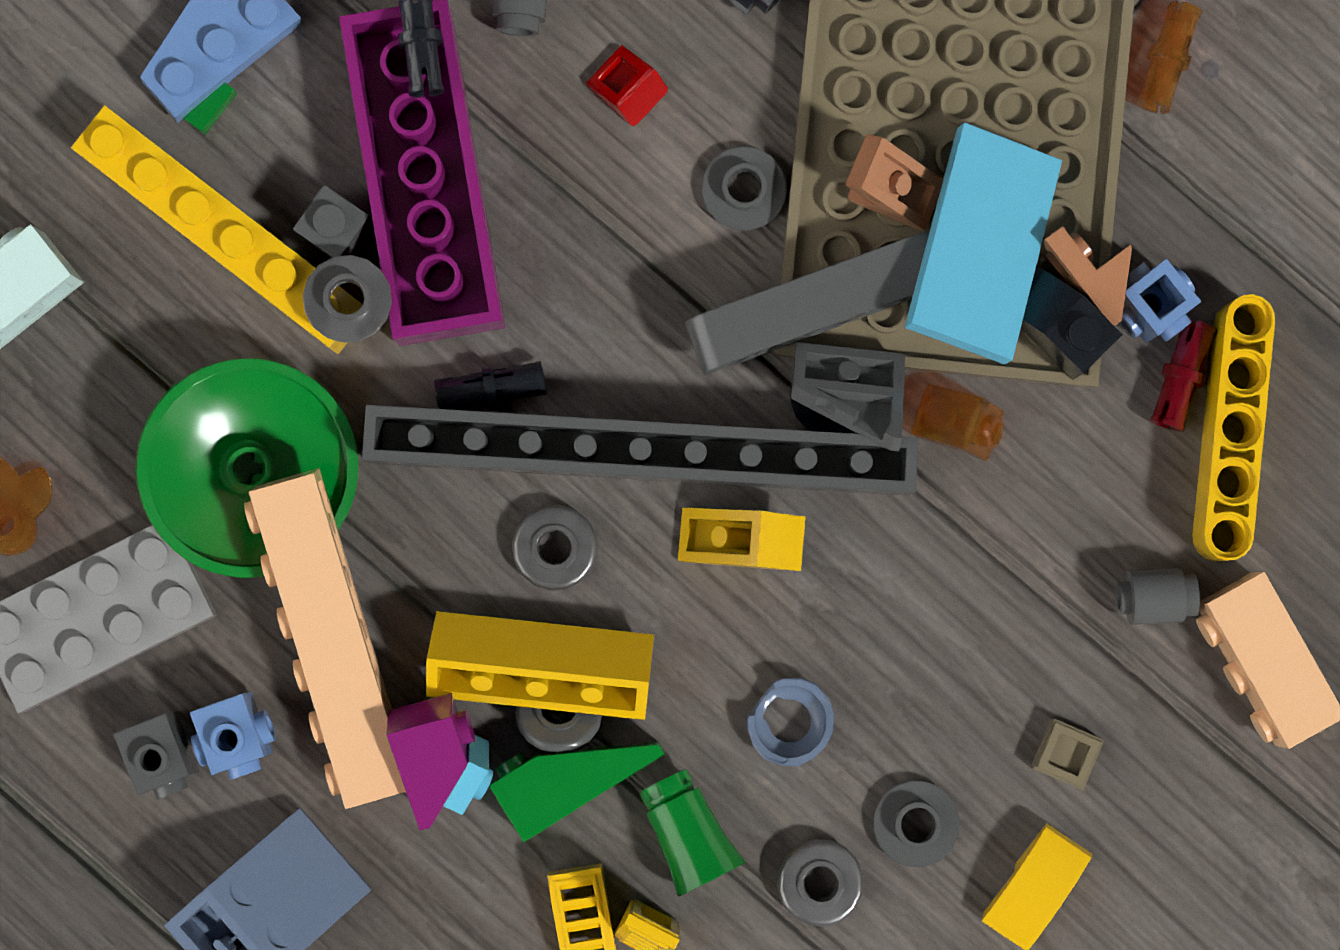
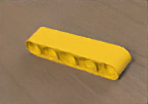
(1248, 406)

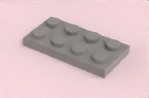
(96, 617)

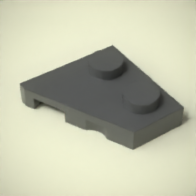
(853, 389)

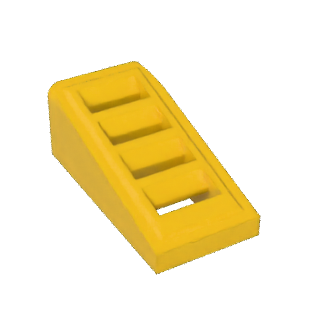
(579, 877)
(647, 928)

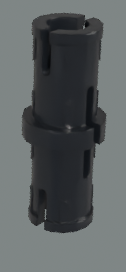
(420, 44)
(491, 387)

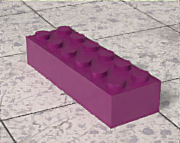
(422, 183)

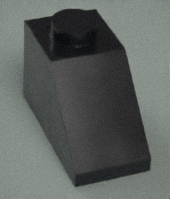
(1066, 324)

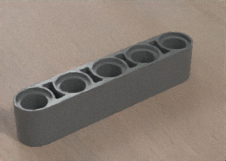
(807, 305)

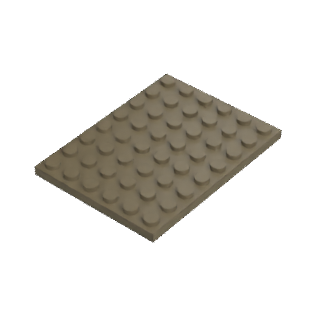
(914, 75)

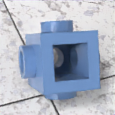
(1173, 296)
(213, 729)

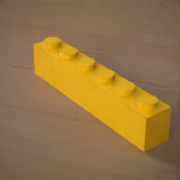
(205, 217)

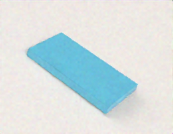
(983, 244)

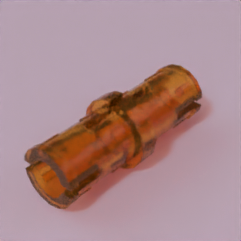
(1169, 57)

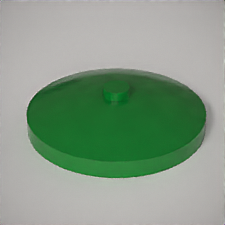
(221, 438)

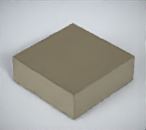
(1067, 753)

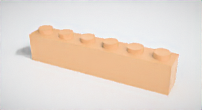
(329, 635)

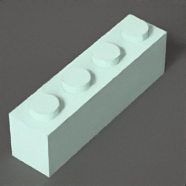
(31, 279)

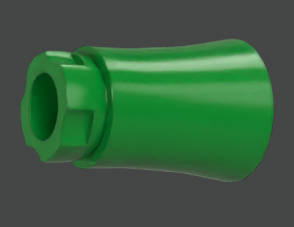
(688, 833)

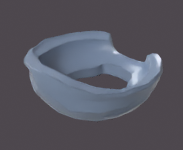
(812, 743)

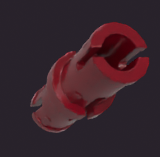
(1183, 376)

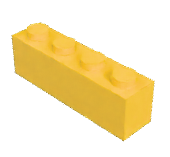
(539, 665)

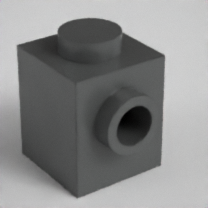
(157, 755)

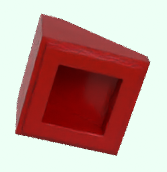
(628, 85)

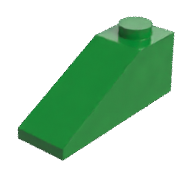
(556, 784)

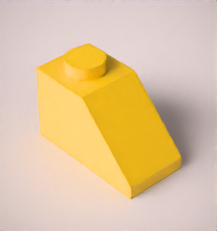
(741, 538)

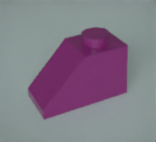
(430, 752)

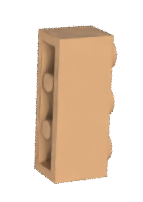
(1268, 661)

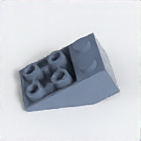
(274, 895)

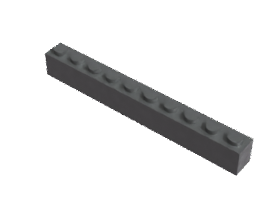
(637, 450)

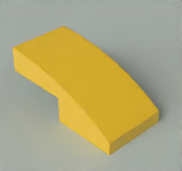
(1037, 887)

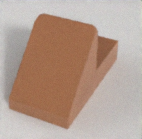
(893, 183)
(1102, 287)

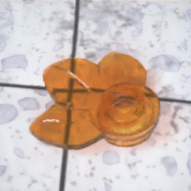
(22, 501)

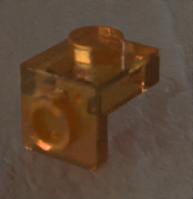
(959, 421)

